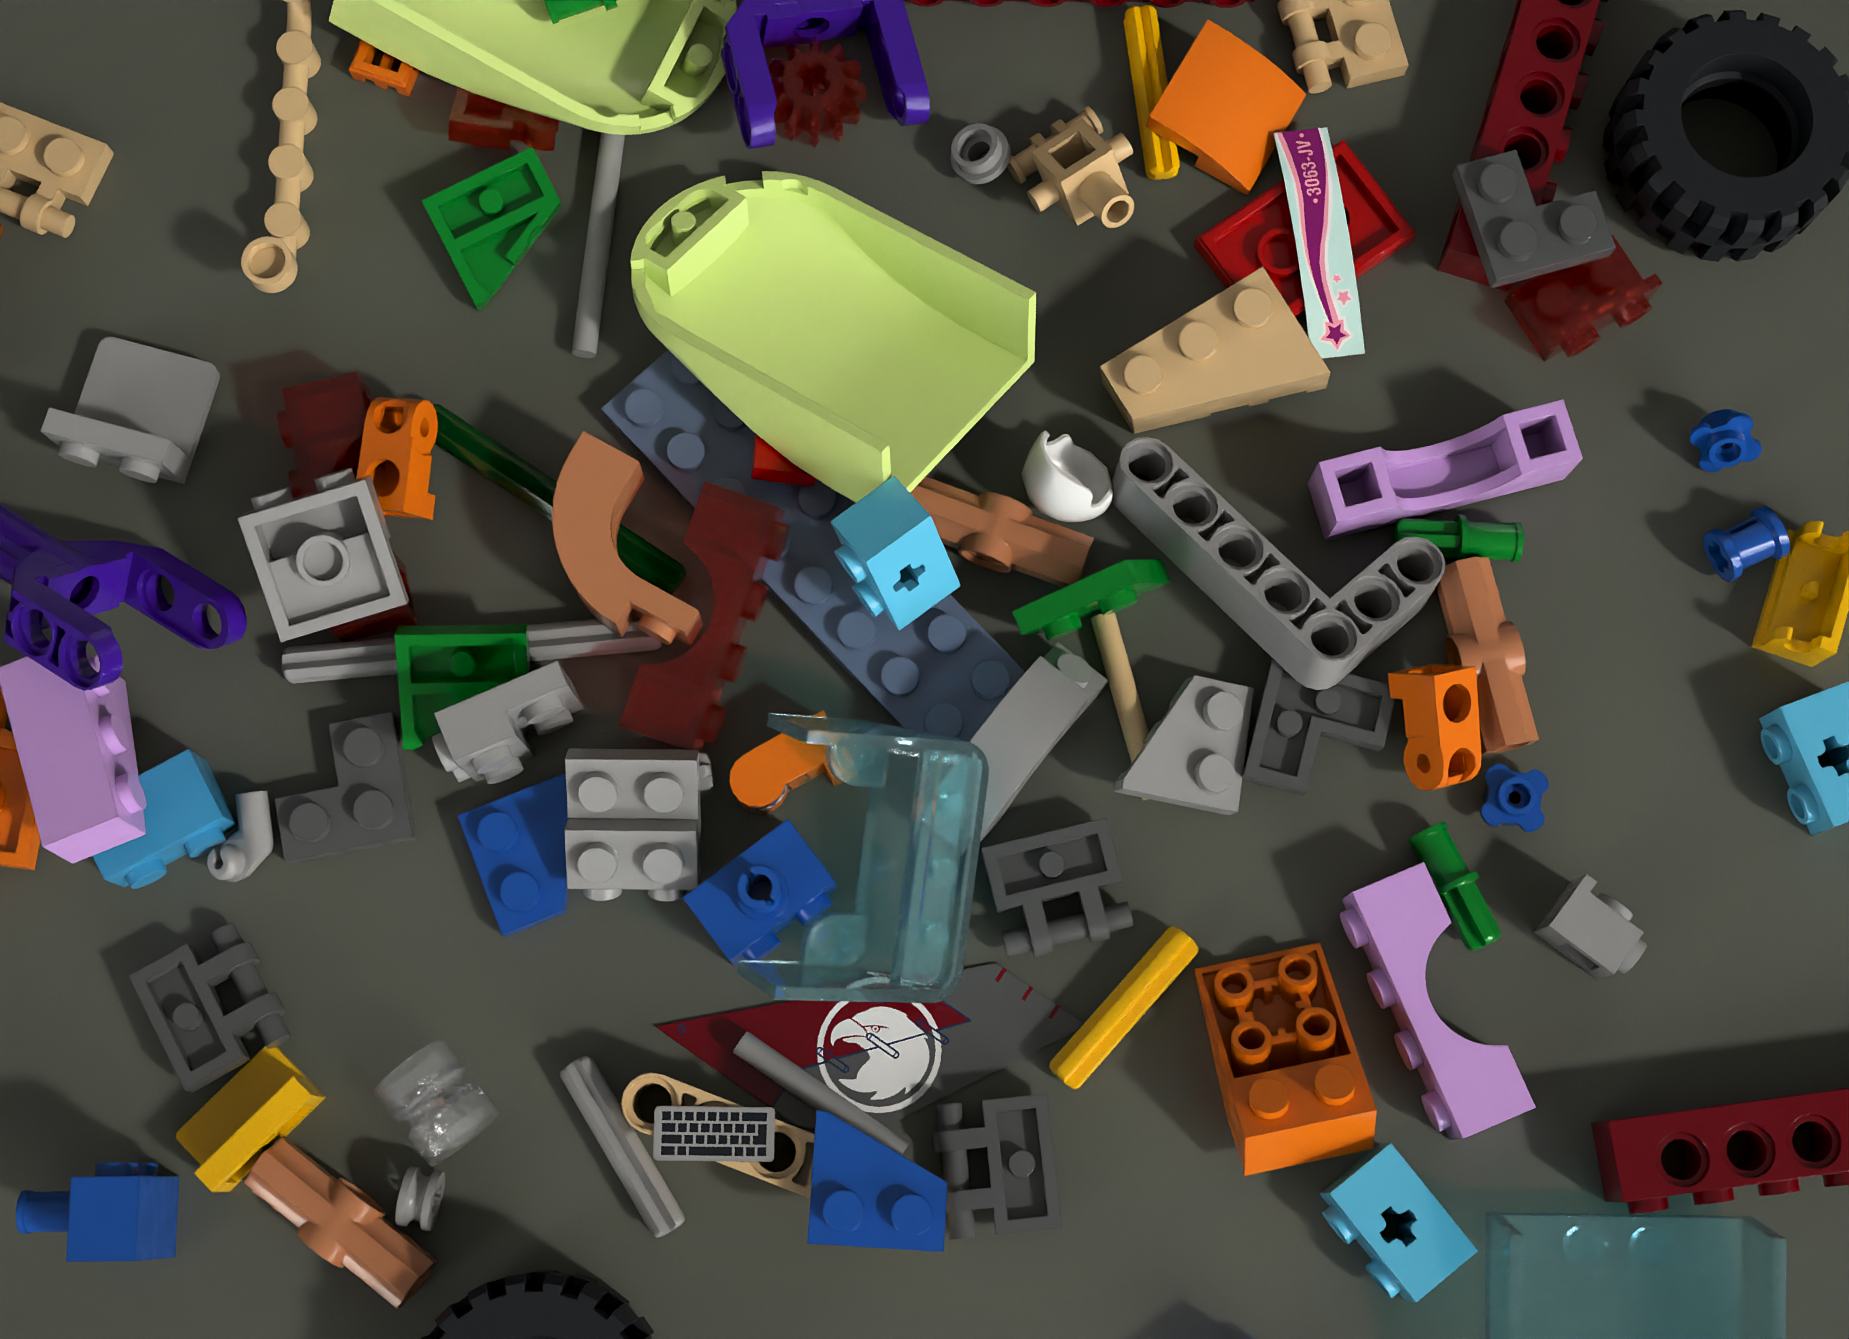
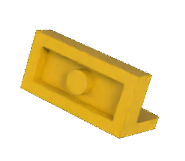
(248, 1118)

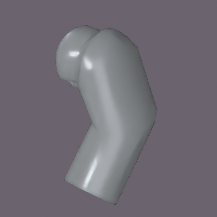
(248, 844)

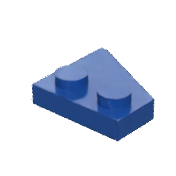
(522, 854)
(871, 1193)

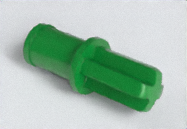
(1466, 539)
(1456, 886)

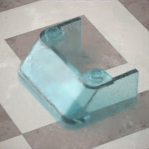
(912, 874)

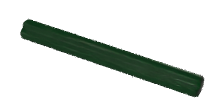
(538, 490)

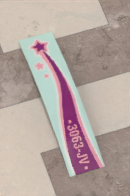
(1321, 242)

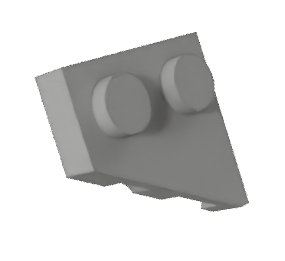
(1196, 749)

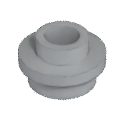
(973, 142)

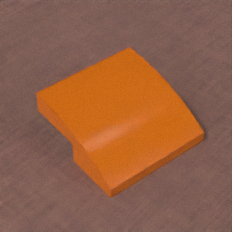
(1226, 107)

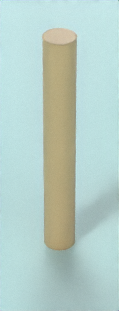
(1121, 682)

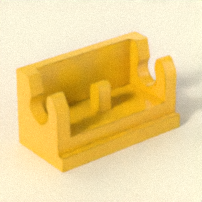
(1806, 598)

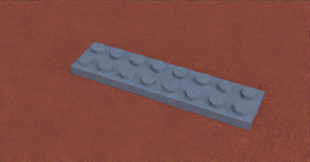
(929, 676)

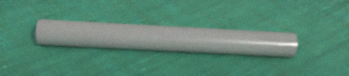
(598, 245)

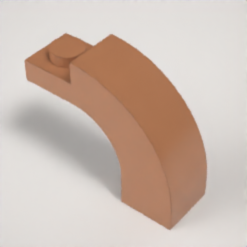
(586, 518)

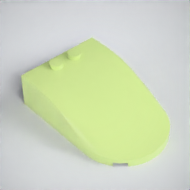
(595, 70)
(830, 324)

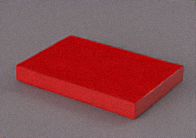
(1264, 235)

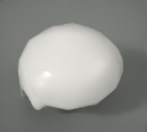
(1066, 480)

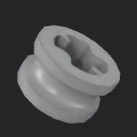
(420, 1198)

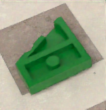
(493, 220)
(1104, 591)
(451, 665)

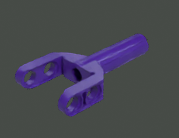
(779, 22)
(70, 581)

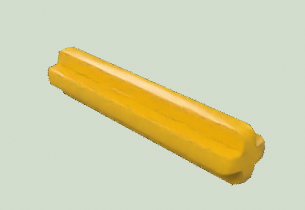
(1149, 83)
(1123, 1007)

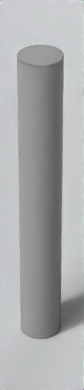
(812, 1090)

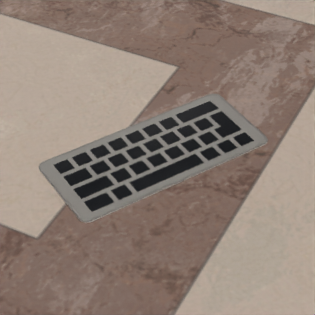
(714, 1133)

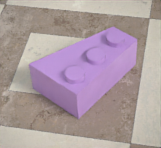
(75, 759)

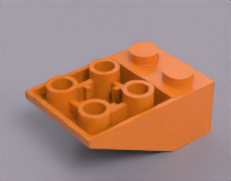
(1285, 1059)

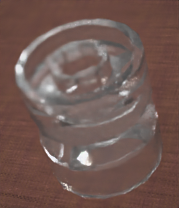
(436, 1102)

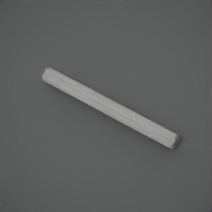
(378, 656)

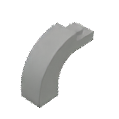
(1031, 723)

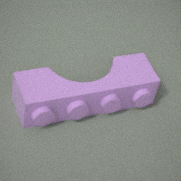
(1492, 461)
(1466, 1081)

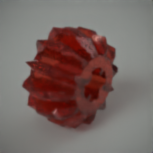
(817, 112)

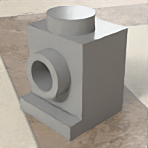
(1592, 930)

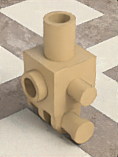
(1077, 171)

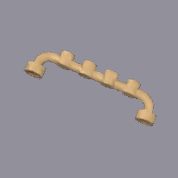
(272, 260)

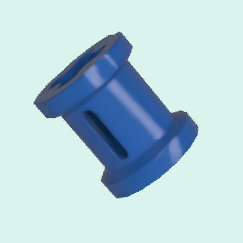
(1746, 543)

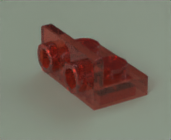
(1572, 304)

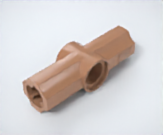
(1004, 533)
(1485, 640)
(340, 1222)

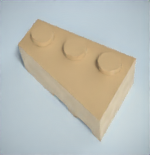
(1216, 358)

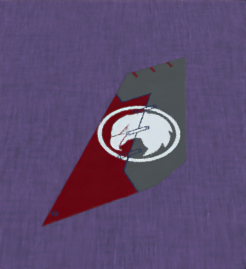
(885, 1053)

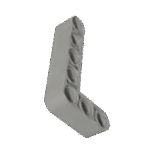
(1267, 573)

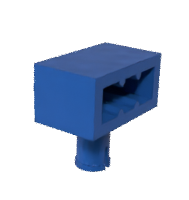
(762, 894)
(108, 1217)

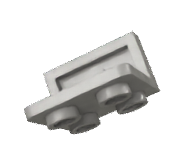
(137, 411)

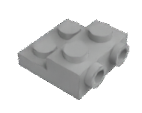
(323, 554)
(489, 731)
(633, 822)

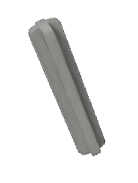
(622, 1146)

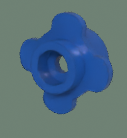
(1725, 440)
(1497, 807)

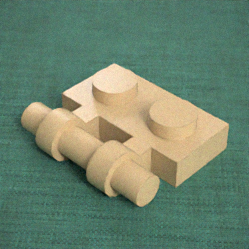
(1362, 43)
(55, 161)

